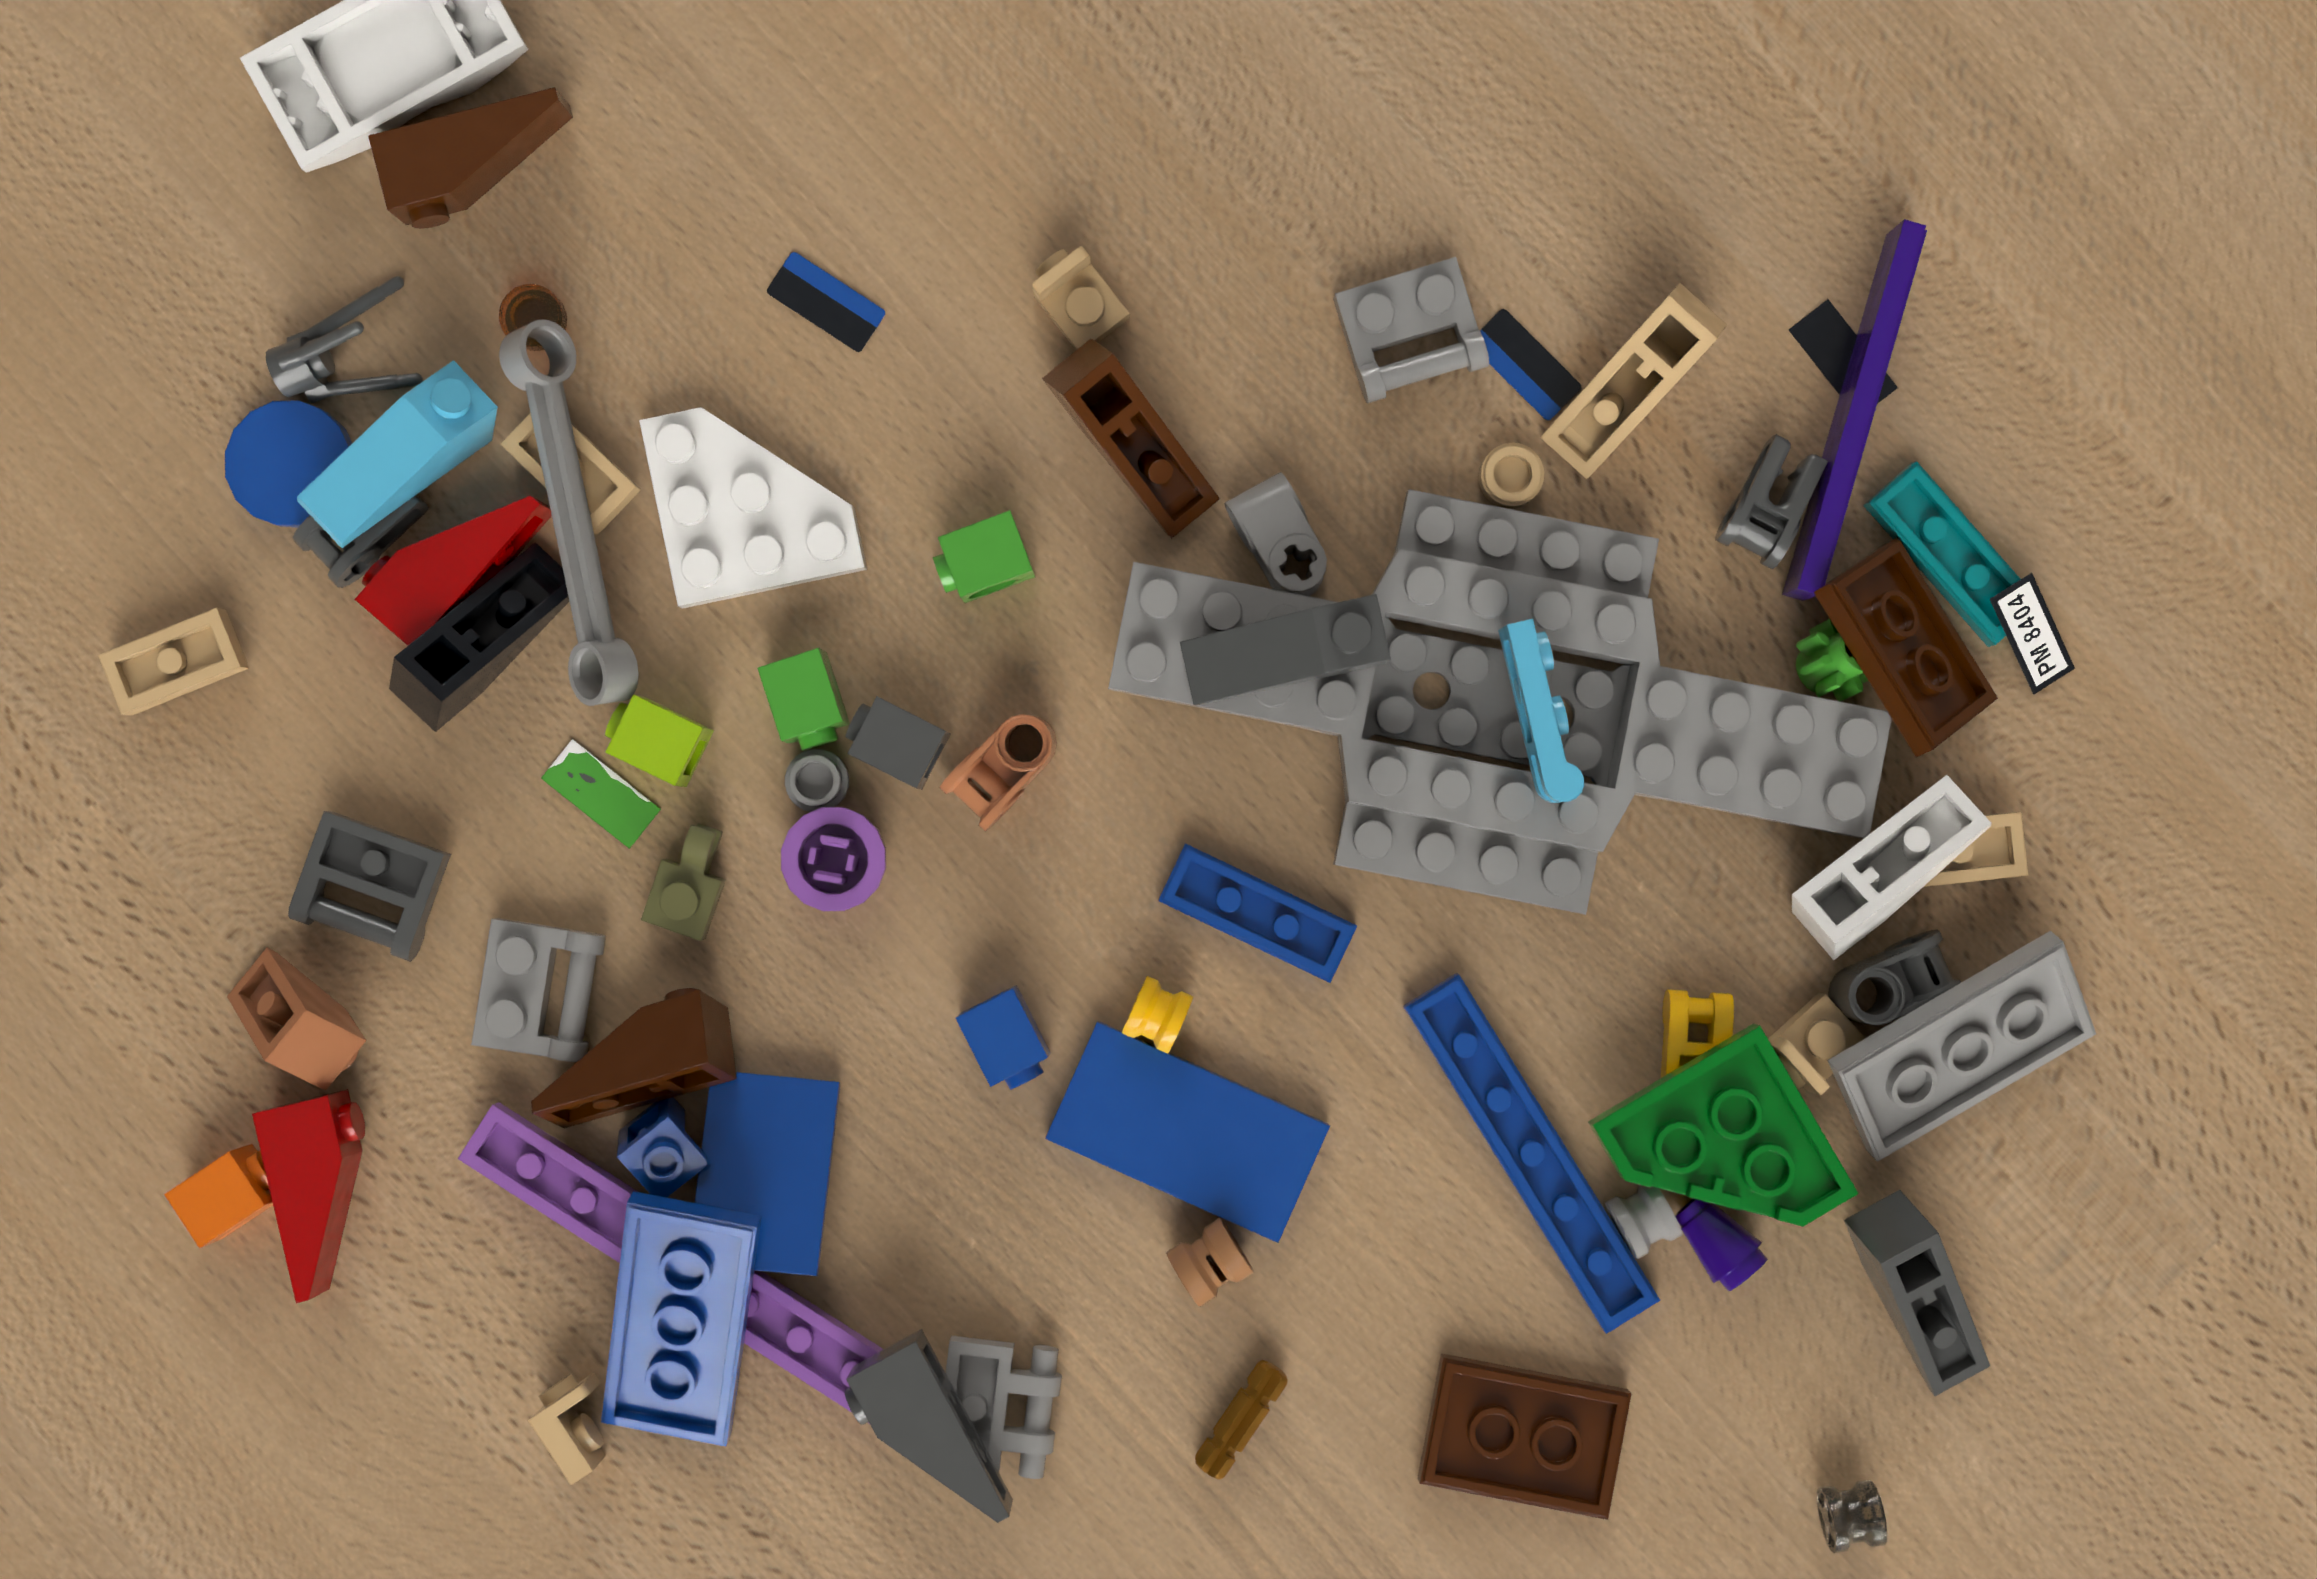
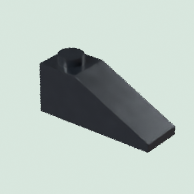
(479, 638)

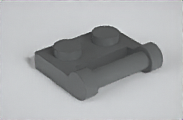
(375, 865)

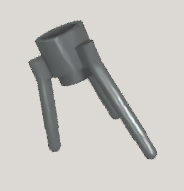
(306, 359)

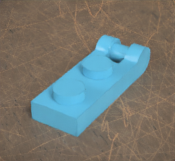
(1539, 714)

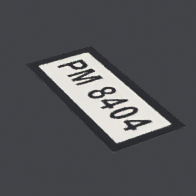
(2032, 633)

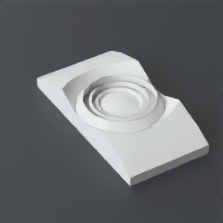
(376, 68)

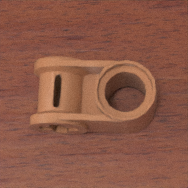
(999, 771)

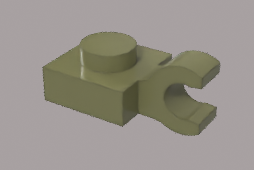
(685, 892)

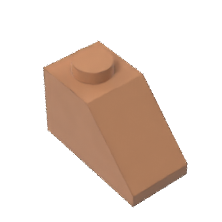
(295, 1021)

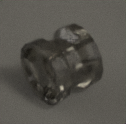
(1852, 1516)

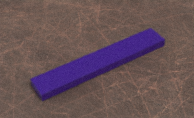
(1855, 409)

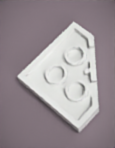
(740, 514)

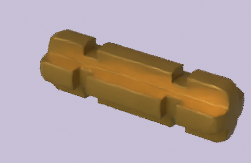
(1241, 1419)

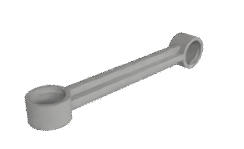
(600, 665)

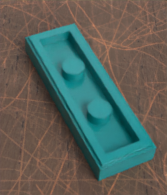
(1945, 547)

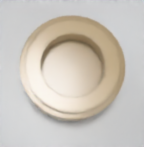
(1511, 475)

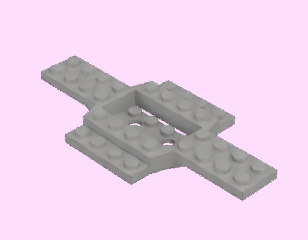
(1630, 730)

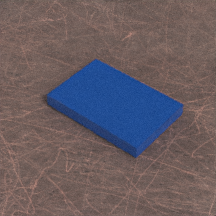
(772, 1158)

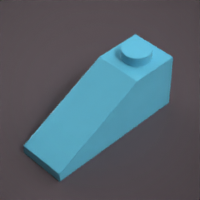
(401, 454)

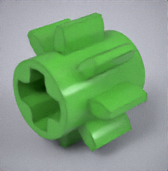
(1828, 663)

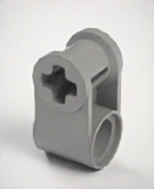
(1276, 526)

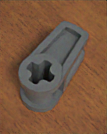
(1755, 520)
(362, 551)

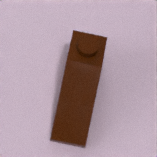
(460, 156)
(1131, 436)
(645, 1060)

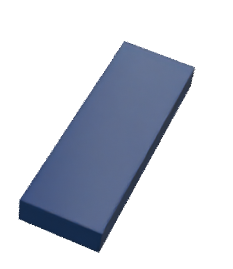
(1257, 913)

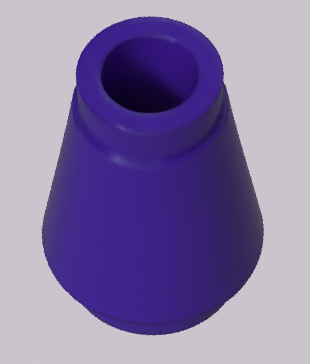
(1720, 1243)

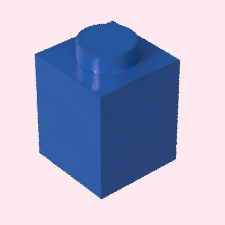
(1005, 1039)

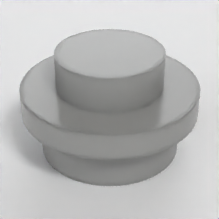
(816, 780)

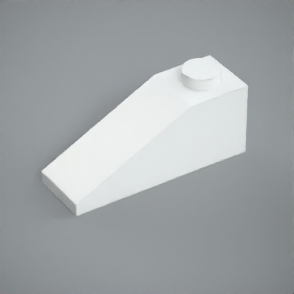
(1888, 867)

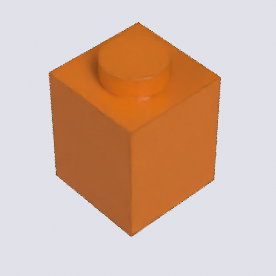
(222, 1195)

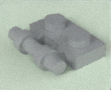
(985, 1377)

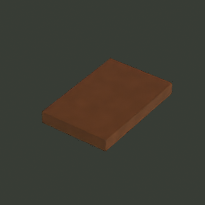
(1906, 646)
(1524, 1436)

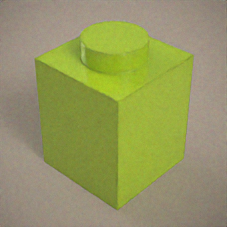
(657, 740)

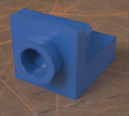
(659, 1148)

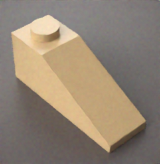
(1634, 381)

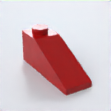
(441, 571)
(311, 1171)

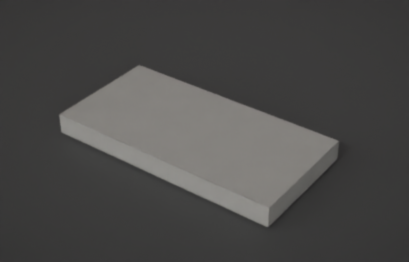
(1963, 1046)

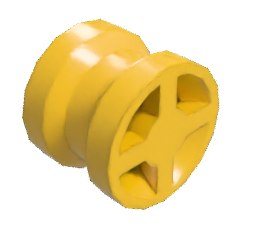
(1157, 1014)

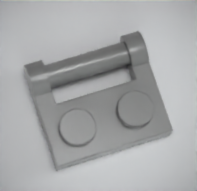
(1405, 310)
(519, 984)

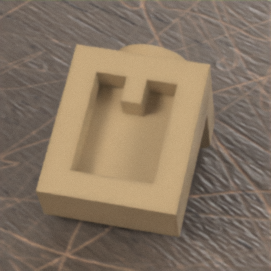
(1077, 297)
(1811, 1039)
(569, 1437)

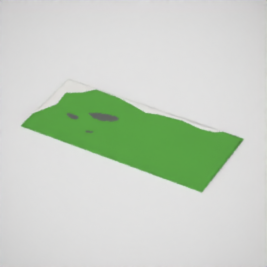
(600, 793)

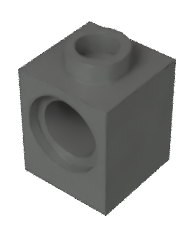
(896, 742)

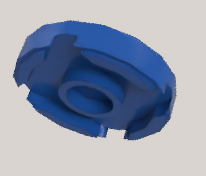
(278, 455)

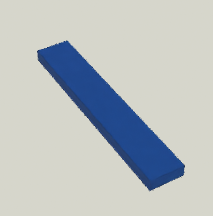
(1531, 1153)

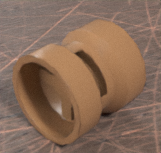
(1209, 1262)

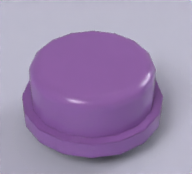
(833, 859)

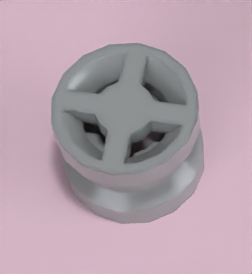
(1643, 1219)

